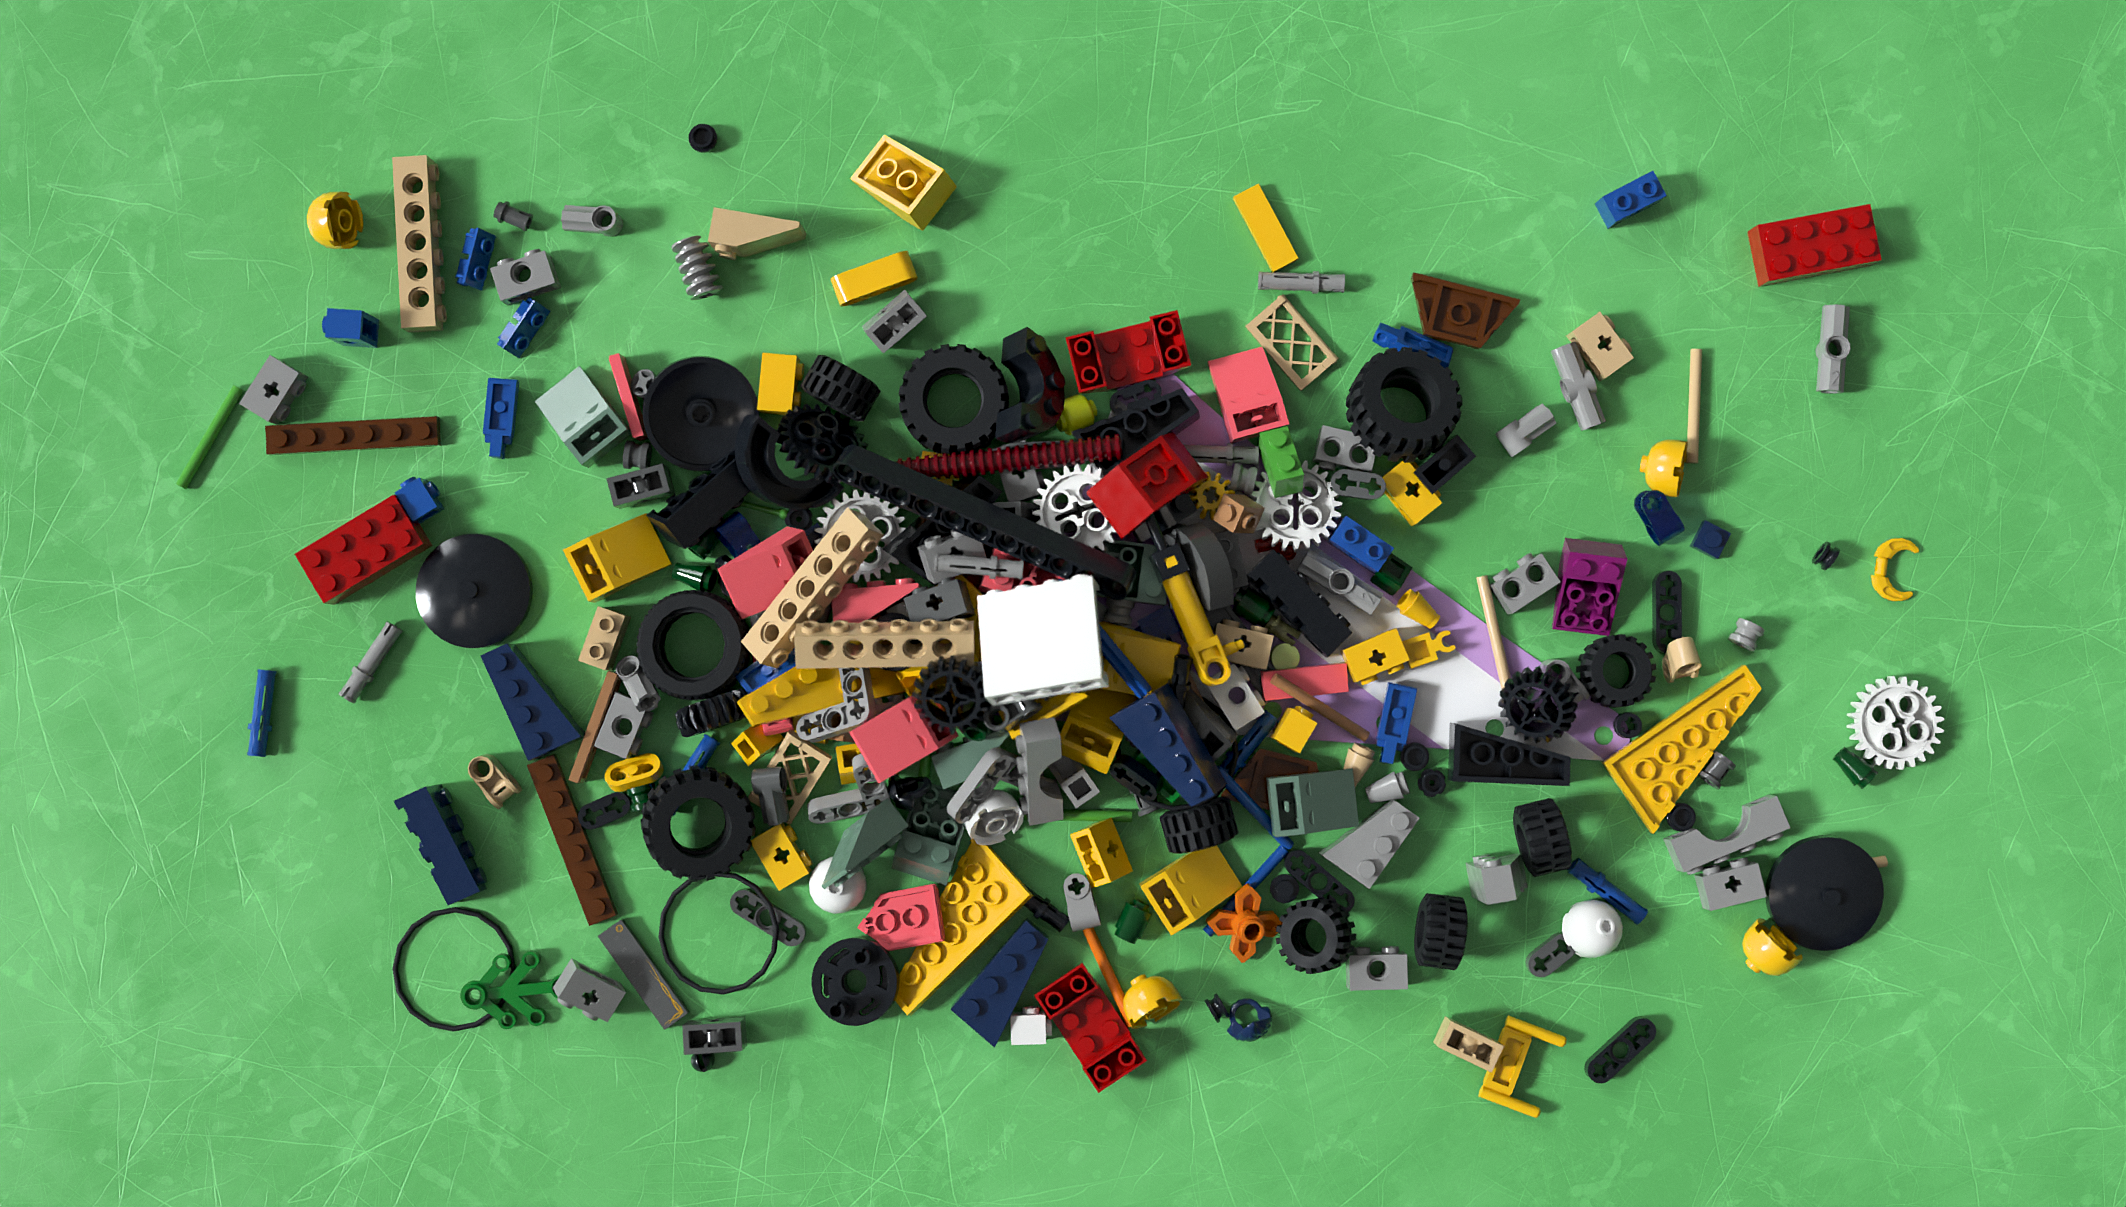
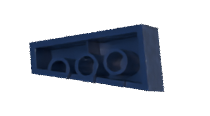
(530, 704)
(1171, 744)
(443, 842)
(997, 988)

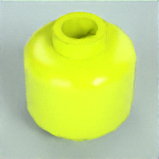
(1077, 414)

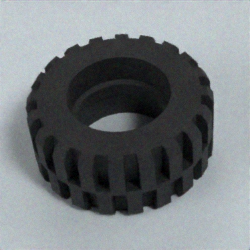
(936, 365)
(1426, 381)
(708, 859)

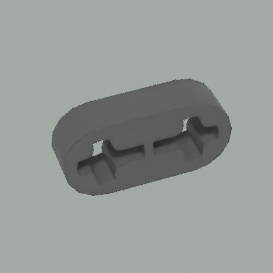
(1359, 477)
(1546, 949)

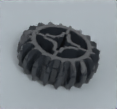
(941, 694)
(710, 713)
(1554, 721)

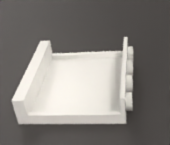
(1041, 640)

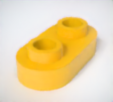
(634, 771)

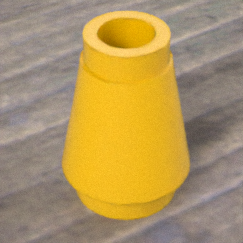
(1416, 607)

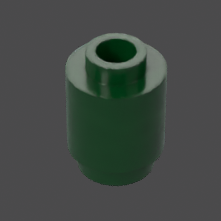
(1253, 607)
(1133, 921)

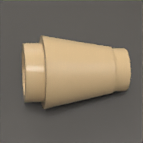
(1360, 759)

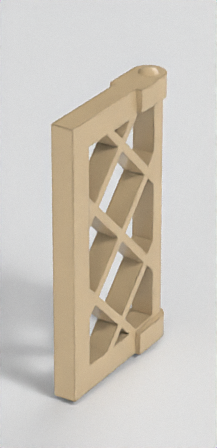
(1286, 365)
(812, 776)

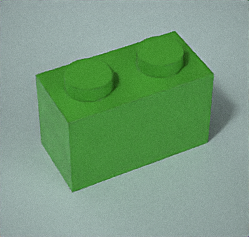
(1281, 462)

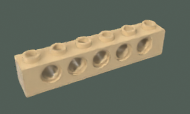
(407, 172)
(815, 573)
(871, 653)

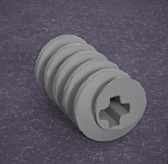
(695, 268)

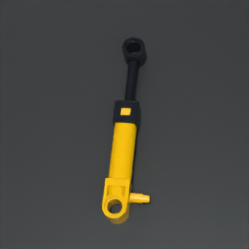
(1172, 572)

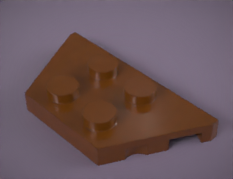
(1459, 311)
(1267, 764)

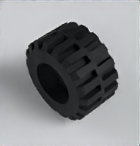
(840, 388)
(1639, 670)
(1199, 826)
(1542, 837)
(1440, 931)
(1294, 935)

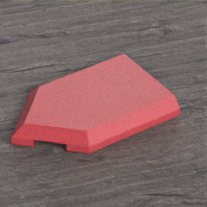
(906, 918)

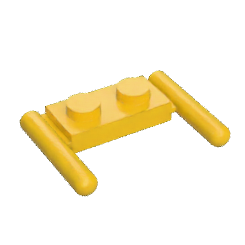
(1516, 1041)

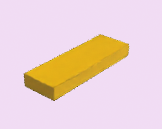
(1265, 228)

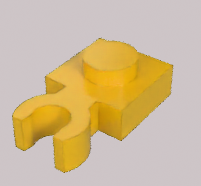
(1423, 649)

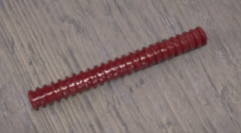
(1017, 457)

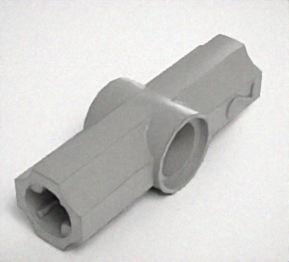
(1830, 367)
(1578, 386)
(1356, 590)

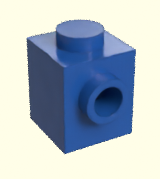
(419, 499)

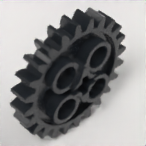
(816, 439)

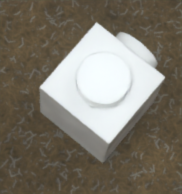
(1030, 1026)

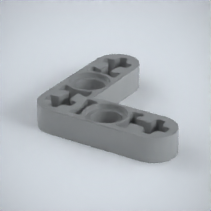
(847, 710)
(990, 770)
(861, 800)

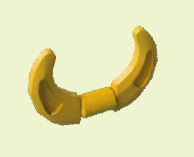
(1879, 581)

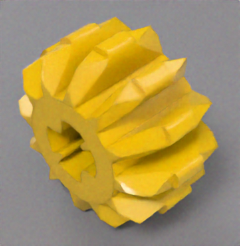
(1206, 486)

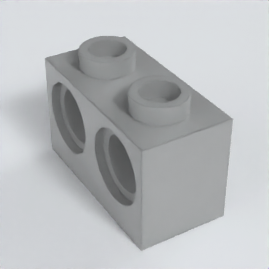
(1346, 443)
(1526, 588)

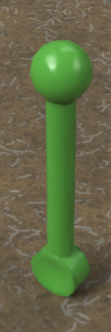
(782, 514)

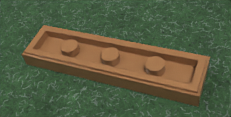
(587, 749)

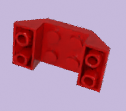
(1128, 354)
(1146, 483)
(1091, 1027)

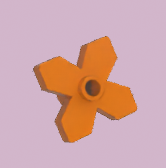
(1245, 923)

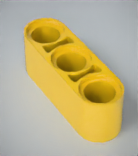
(874, 278)

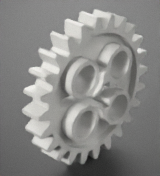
(1072, 485)
(1320, 506)
(874, 511)
(1918, 712)

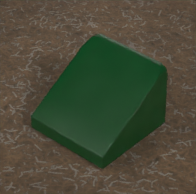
(1391, 575)

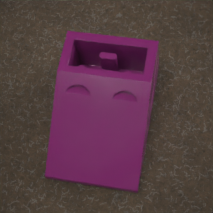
(1588, 586)

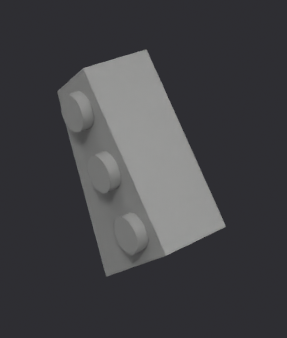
(1371, 845)
(1496, 878)

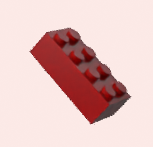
(1814, 245)
(362, 550)

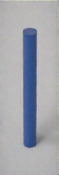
(1253, 808)
(1255, 880)

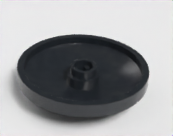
(697, 410)
(474, 591)
(1824, 892)

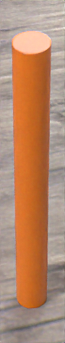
(1106, 970)

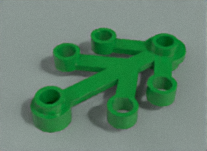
(509, 991)

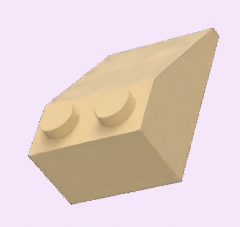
(747, 234)

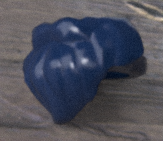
(1255, 1029)

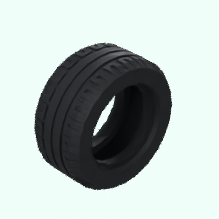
(653, 636)

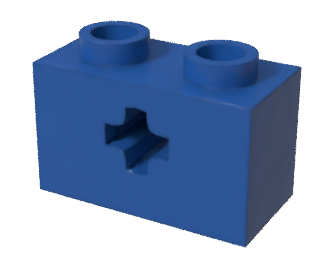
(1630, 199)
(351, 327)
(1360, 544)

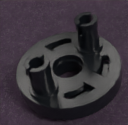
(844, 1003)

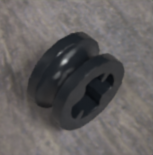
(1825, 556)
(1624, 717)
(1216, 1008)

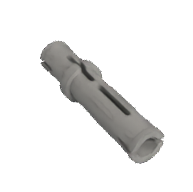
(1304, 282)
(1224, 454)
(979, 566)
(364, 671)

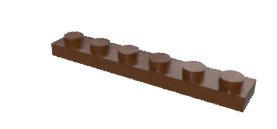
(353, 435)
(572, 840)

